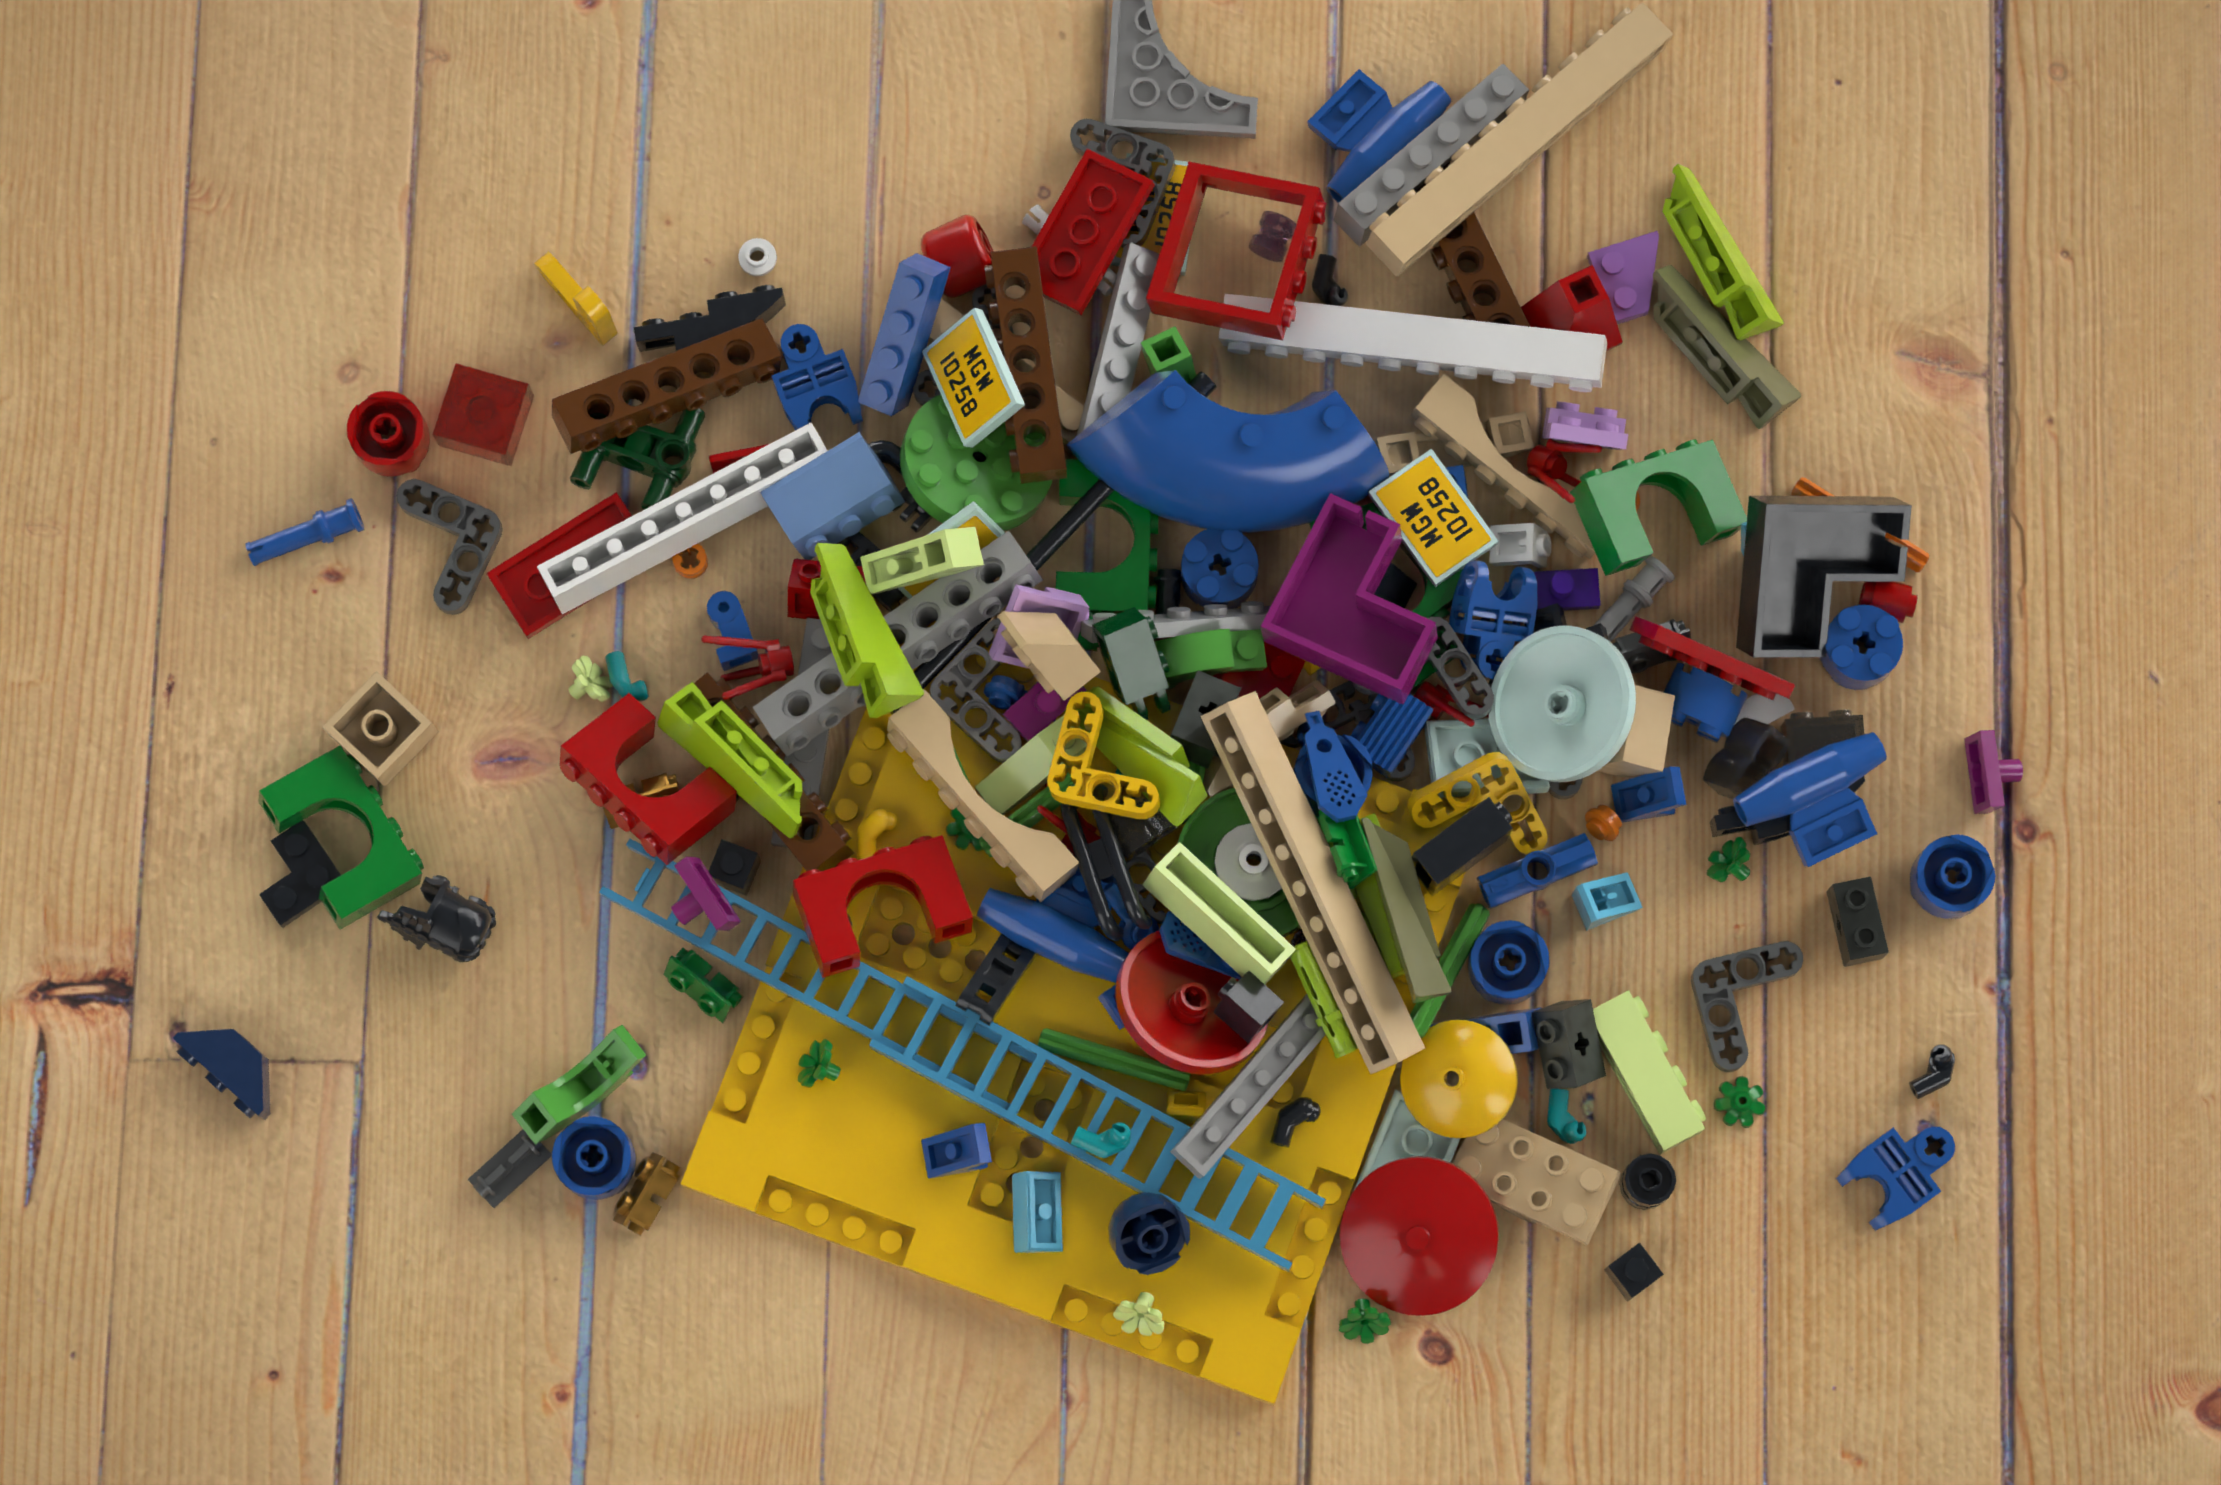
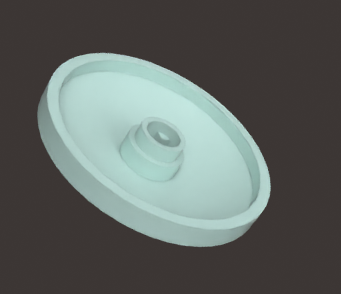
(1562, 703)

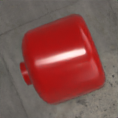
(964, 249)

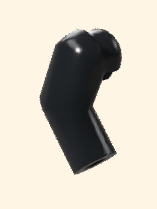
(1324, 284)
(1938, 1072)
(1291, 1115)

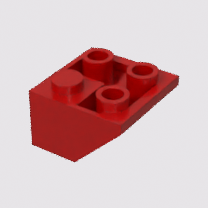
(1575, 305)

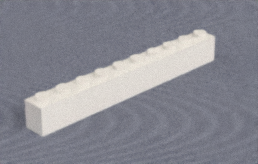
(1429, 344)

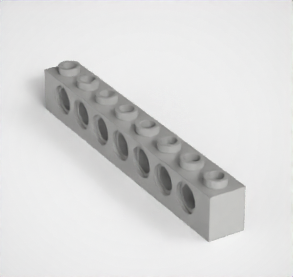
(909, 626)

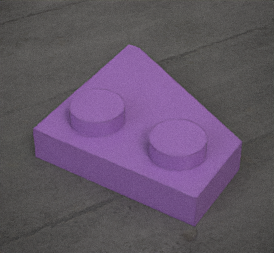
(1627, 274)

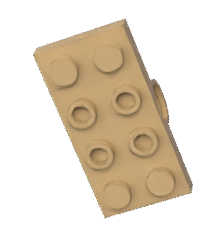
(1539, 1179)

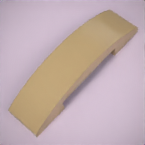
(1507, 433)

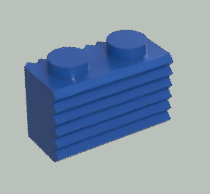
(1392, 730)

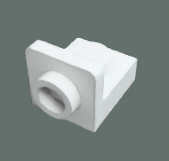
(1520, 545)

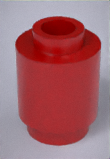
(1891, 597)

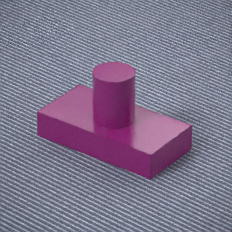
(1036, 710)
(1988, 772)
(704, 897)

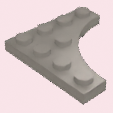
(1156, 92)

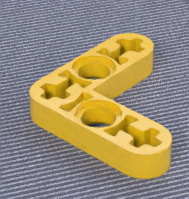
(582, 302)
(1086, 778)
(1495, 789)

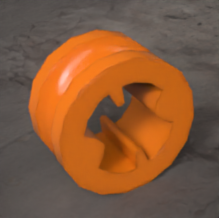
(691, 573)

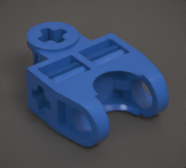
(814, 378)
(1476, 598)
(1901, 1170)

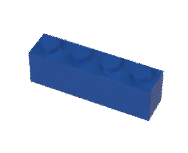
(903, 334)

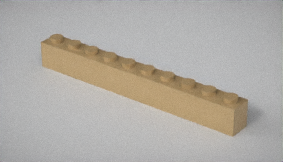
(1518, 139)
(1311, 884)

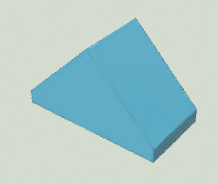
(1605, 900)

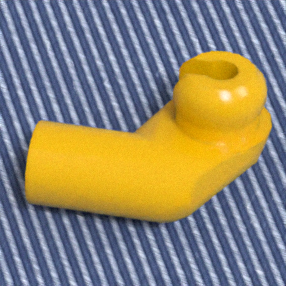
(871, 829)

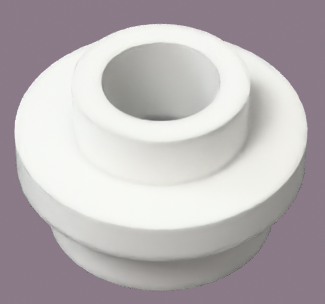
(761, 267)

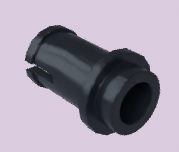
(1168, 589)

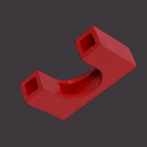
(662, 824)
(919, 868)

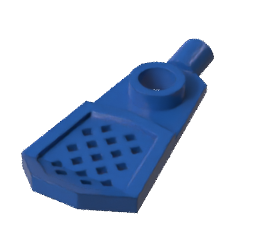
(1331, 764)
(1182, 949)

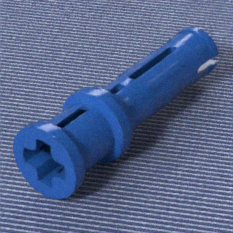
(322, 527)

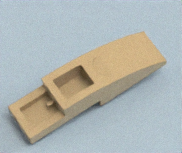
(1284, 715)

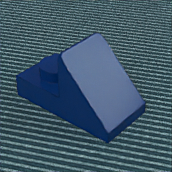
(1649, 795)
(957, 1151)

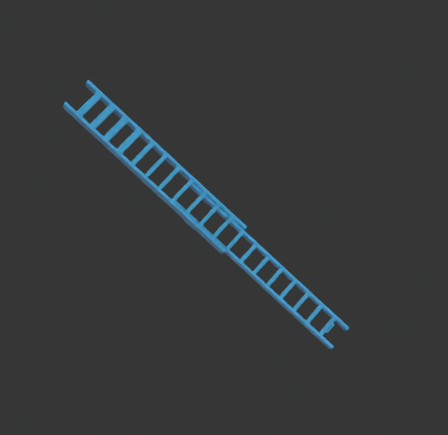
(977, 1093)

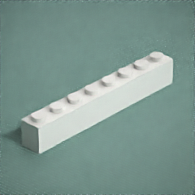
(676, 521)

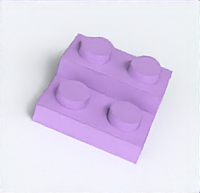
(1571, 426)
(1067, 605)

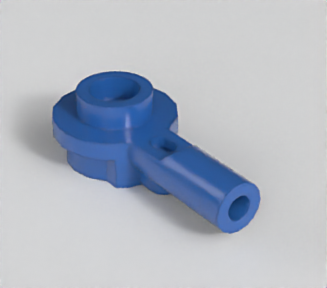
(1003, 691)
(1132, 933)

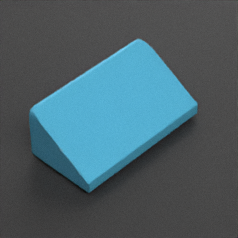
(1037, 1212)

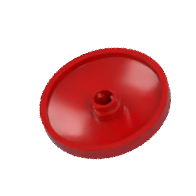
(1170, 1011)
(1419, 1235)

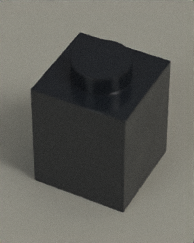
(734, 867)
(1247, 1005)
(1633, 1272)

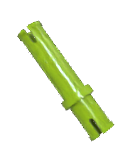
(1322, 1001)

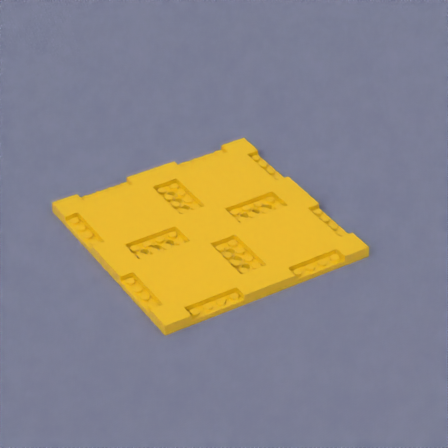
(850, 1150)

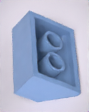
(833, 496)

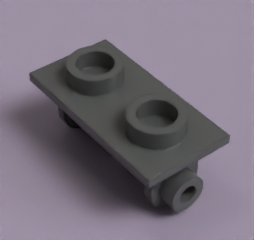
(1642, 657)
(509, 1168)

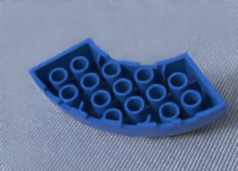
(1227, 466)

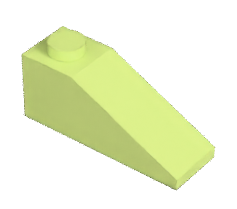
(922, 559)
(1026, 769)

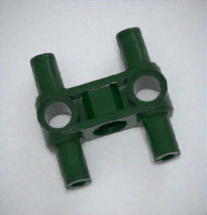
(645, 454)

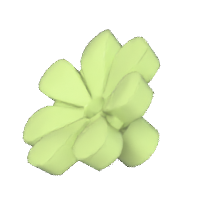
(589, 680)
(1140, 1315)

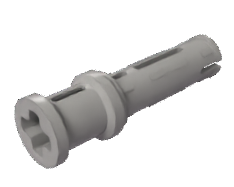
(1636, 595)

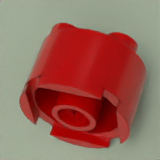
(374, 418)

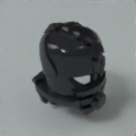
(450, 924)

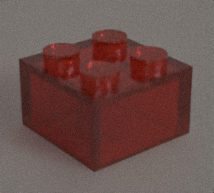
(483, 414)

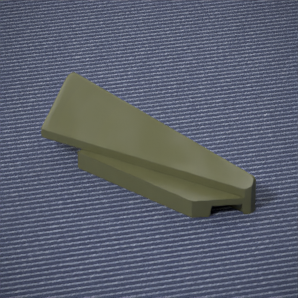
(1710, 344)
(1406, 913)

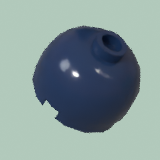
(1148, 1232)

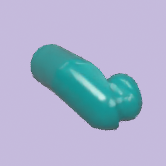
(620, 678)
(1561, 1121)
(1105, 1143)

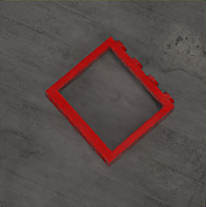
(1179, 233)

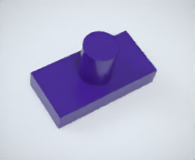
(1569, 588)

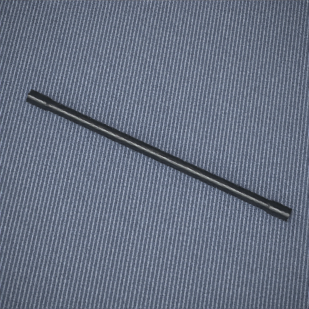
(1045, 549)

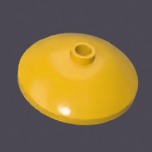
(1485, 1079)

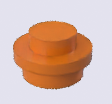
(1603, 823)

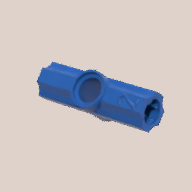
(1560, 861)

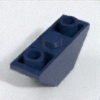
(231, 1065)

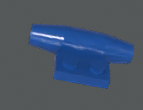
(1367, 126)
(1817, 797)
(1056, 928)

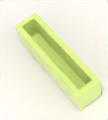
(1218, 915)
(1645, 1072)

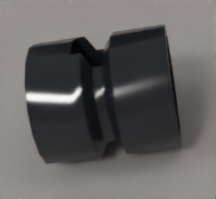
(1647, 1181)

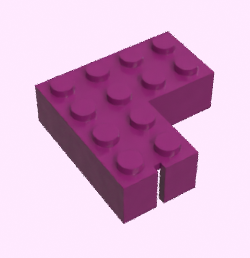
(1330, 607)

